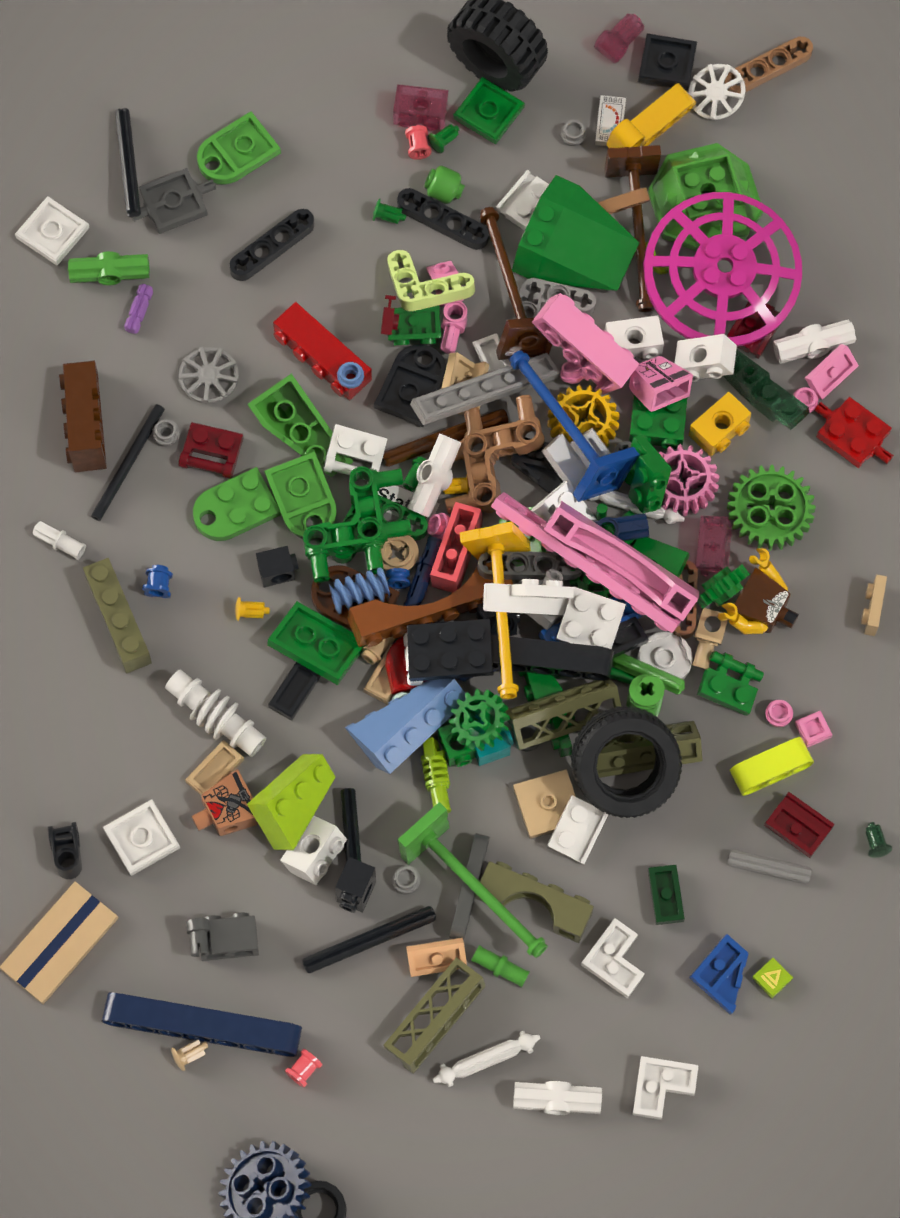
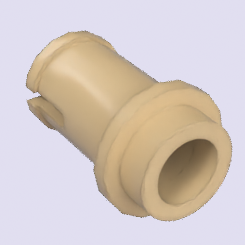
(374, 653)

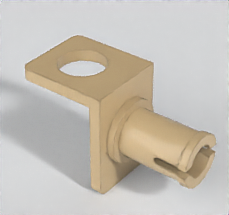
(707, 639)

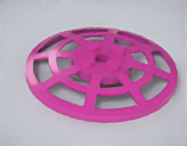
(711, 279)

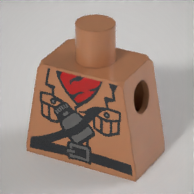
(226, 806)

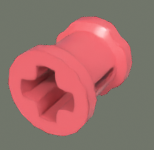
(418, 142)
(303, 1068)

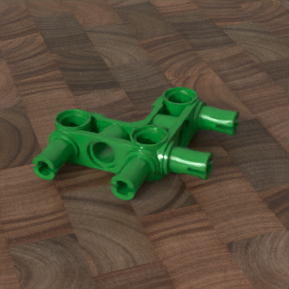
(349, 536)

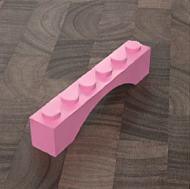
(654, 580)

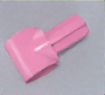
(453, 327)

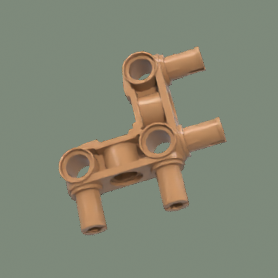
(497, 442)

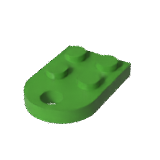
(237, 149)
(301, 493)
(237, 506)

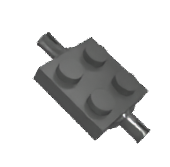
(174, 200)

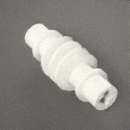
(214, 713)

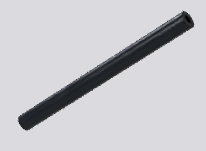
(127, 463)

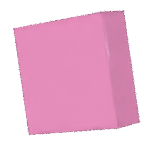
(813, 729)

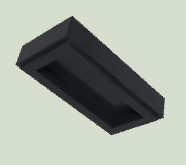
(294, 691)

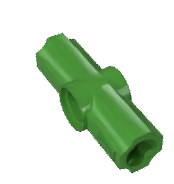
(108, 268)

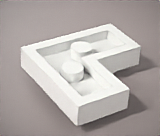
(607, 962)
(656, 1079)

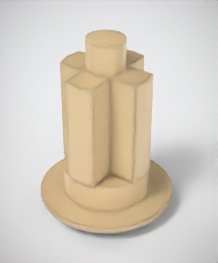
(189, 1053)

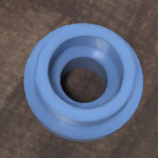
(350, 368)

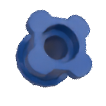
(157, 582)

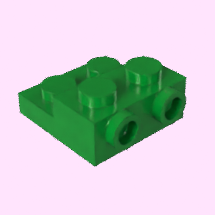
(661, 427)
(647, 476)

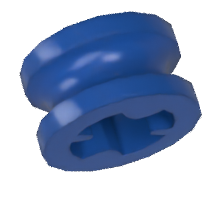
(398, 578)

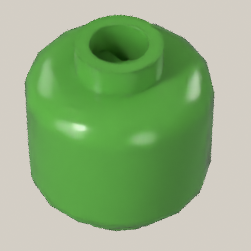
(444, 184)

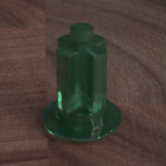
(877, 841)

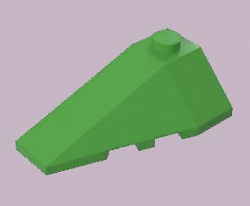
(295, 420)

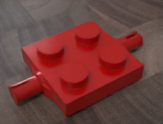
(854, 432)

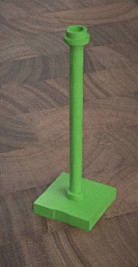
(425, 835)

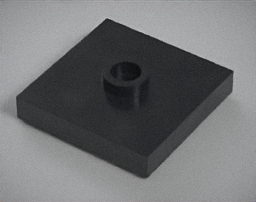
(667, 61)

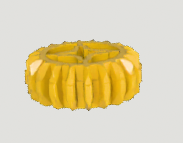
(590, 401)

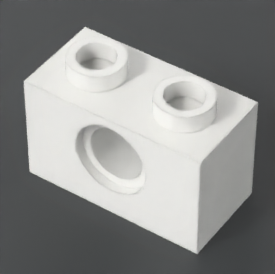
(644, 329)
(706, 356)
(314, 850)

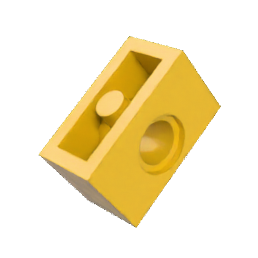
(726, 411)

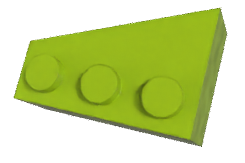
(291, 800)

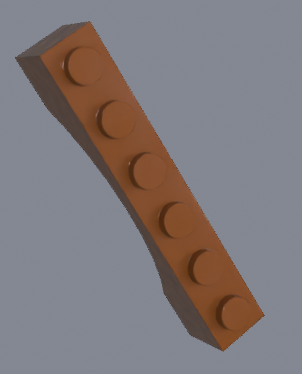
(379, 620)

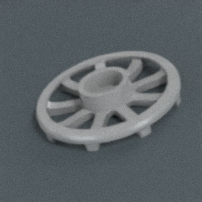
(208, 374)

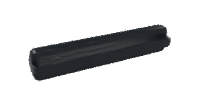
(350, 823)

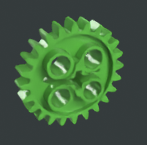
(770, 485)

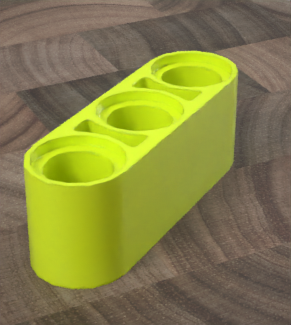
(771, 766)

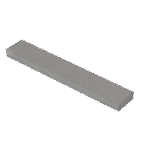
(480, 390)

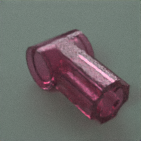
(615, 43)

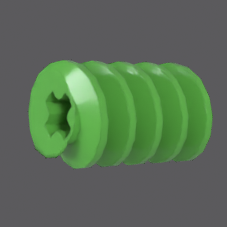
(646, 693)

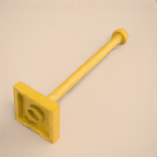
(497, 541)

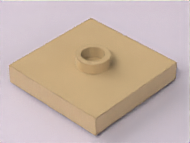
(543, 801)

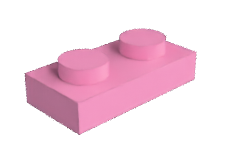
(831, 371)

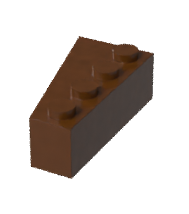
(83, 416)

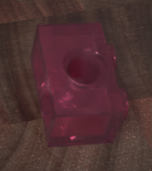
(412, 97)

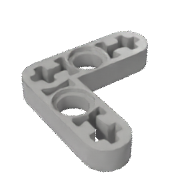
(546, 289)

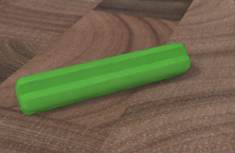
(636, 667)

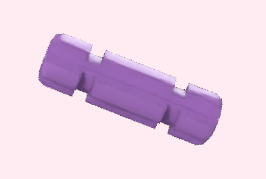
(138, 309)

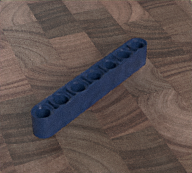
(202, 1024)

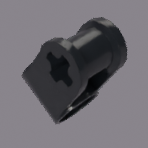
(65, 845)

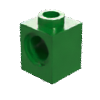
(454, 757)

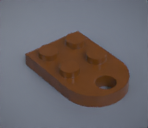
(323, 600)

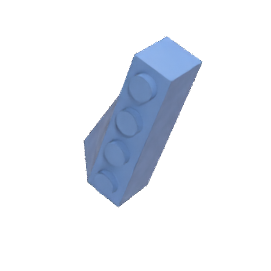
(406, 722)

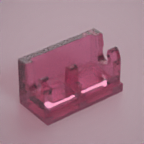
(713, 544)

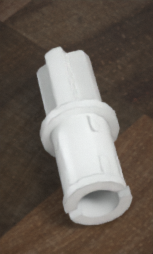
(59, 540)

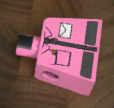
(659, 382)

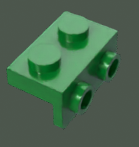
(418, 324)

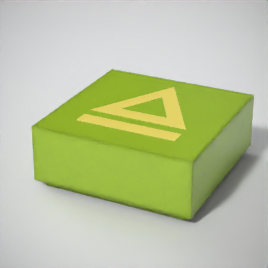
(772, 978)

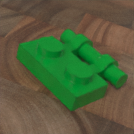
(727, 690)

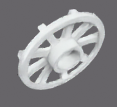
(717, 91)

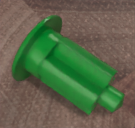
(443, 137)
(388, 212)

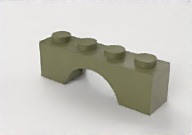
(117, 615)
(568, 913)

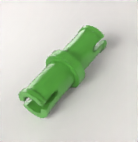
(500, 966)

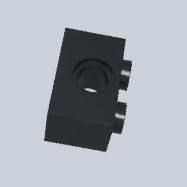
(355, 885)

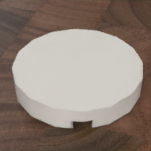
(667, 653)

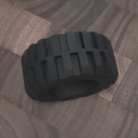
(497, 43)

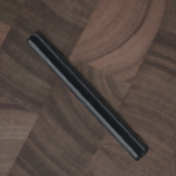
(128, 163)
(369, 939)

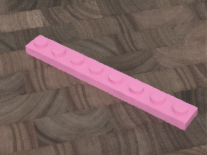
(596, 571)

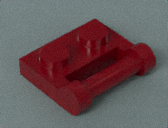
(214, 443)

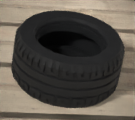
(648, 794)

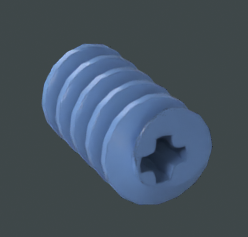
(359, 590)

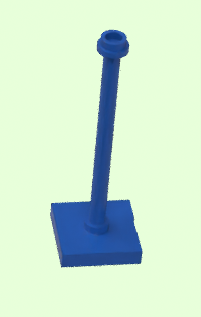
(604, 472)

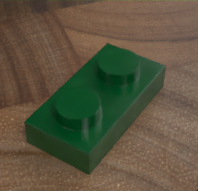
(666, 894)

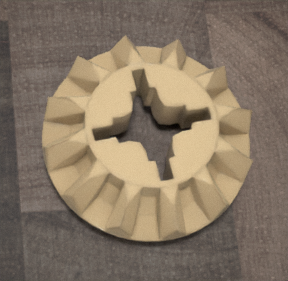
(409, 555)

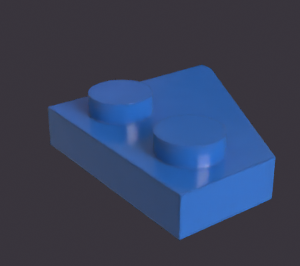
(722, 972)

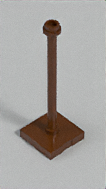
(634, 163)
(518, 332)

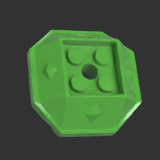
(700, 171)

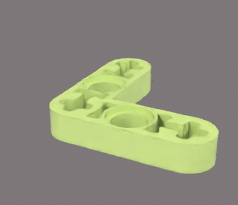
(422, 290)

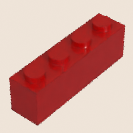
(318, 348)

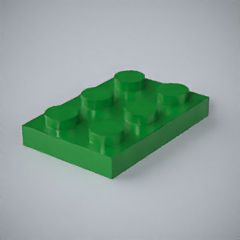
(316, 643)

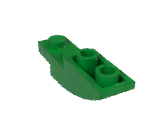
(541, 686)

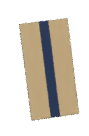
(59, 942)

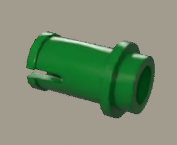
(411, 481)

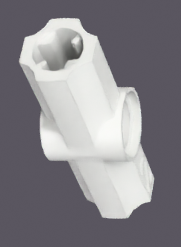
(814, 341)
(434, 475)
(557, 1098)

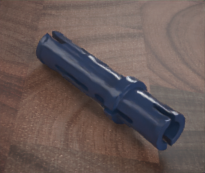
(422, 576)

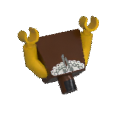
(761, 600)

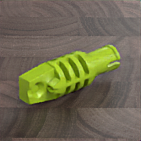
(436, 772)

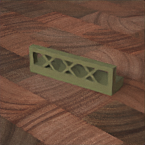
(557, 705)
(640, 755)
(443, 1022)

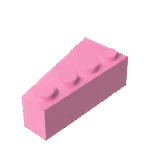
(585, 344)

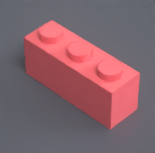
(452, 555)

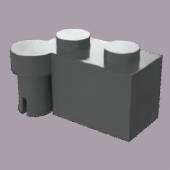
(223, 937)

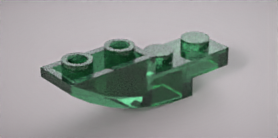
(764, 394)

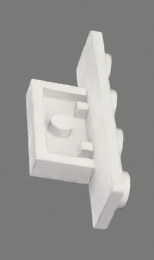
(527, 597)

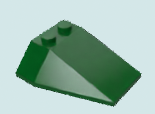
(574, 241)

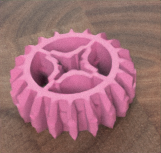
(704, 476)

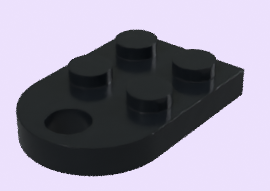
(410, 380)

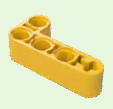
(653, 120)

